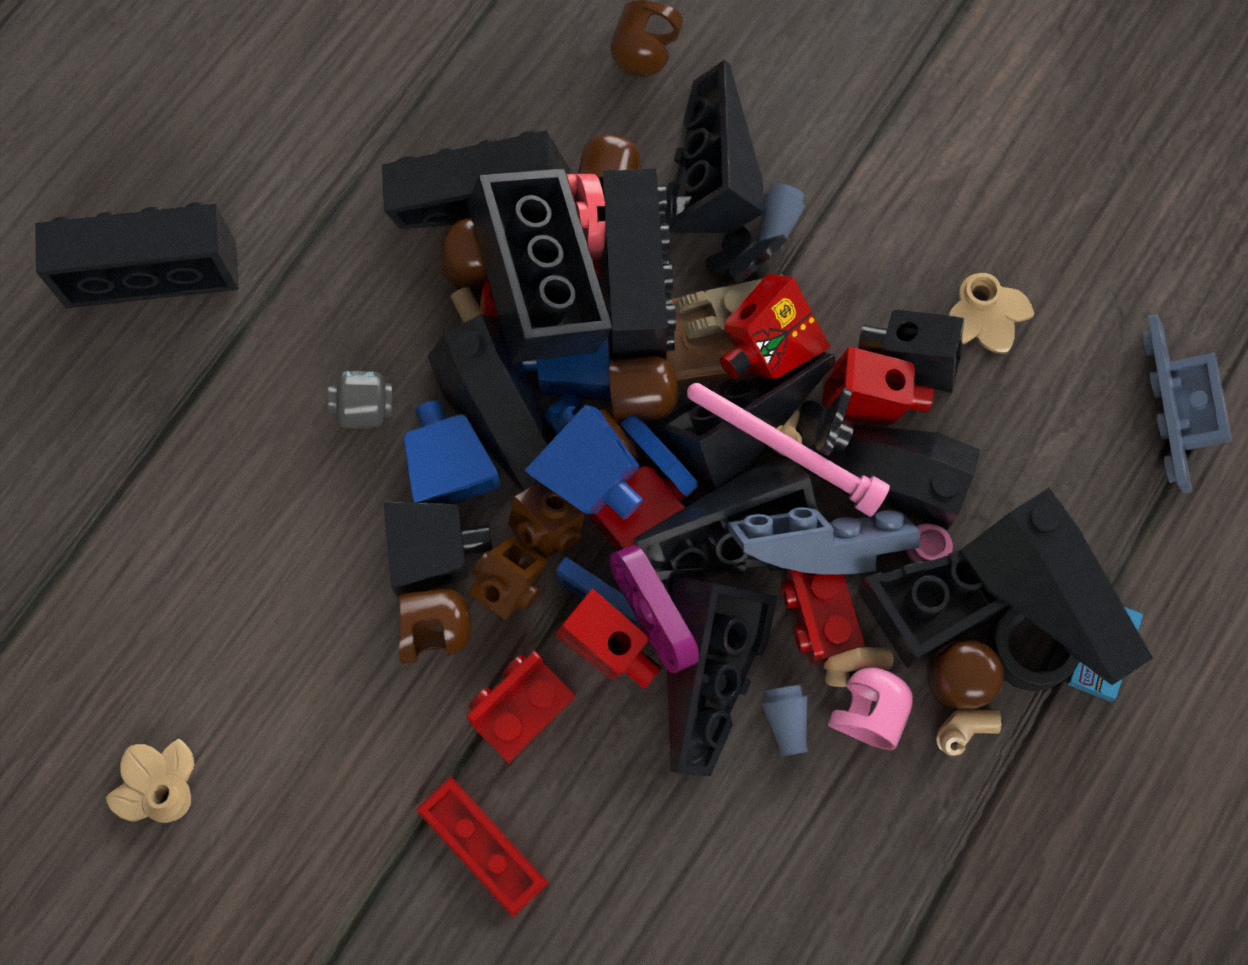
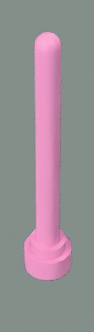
(865, 492)

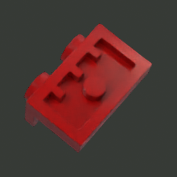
(823, 614)
(519, 706)

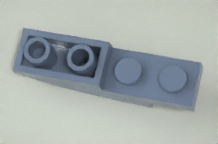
(812, 545)

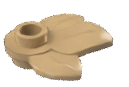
(991, 319)
(148, 778)

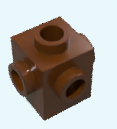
(545, 521)
(508, 577)

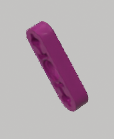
(654, 609)

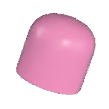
(889, 716)

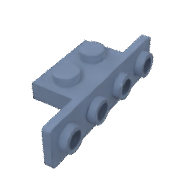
(1191, 402)

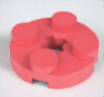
(587, 196)

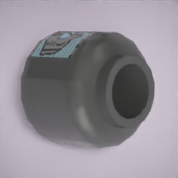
(360, 400)

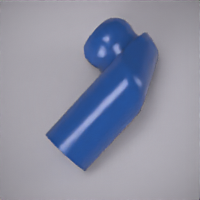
(562, 411)

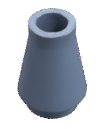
(781, 211)
(787, 718)

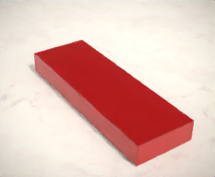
(482, 847)

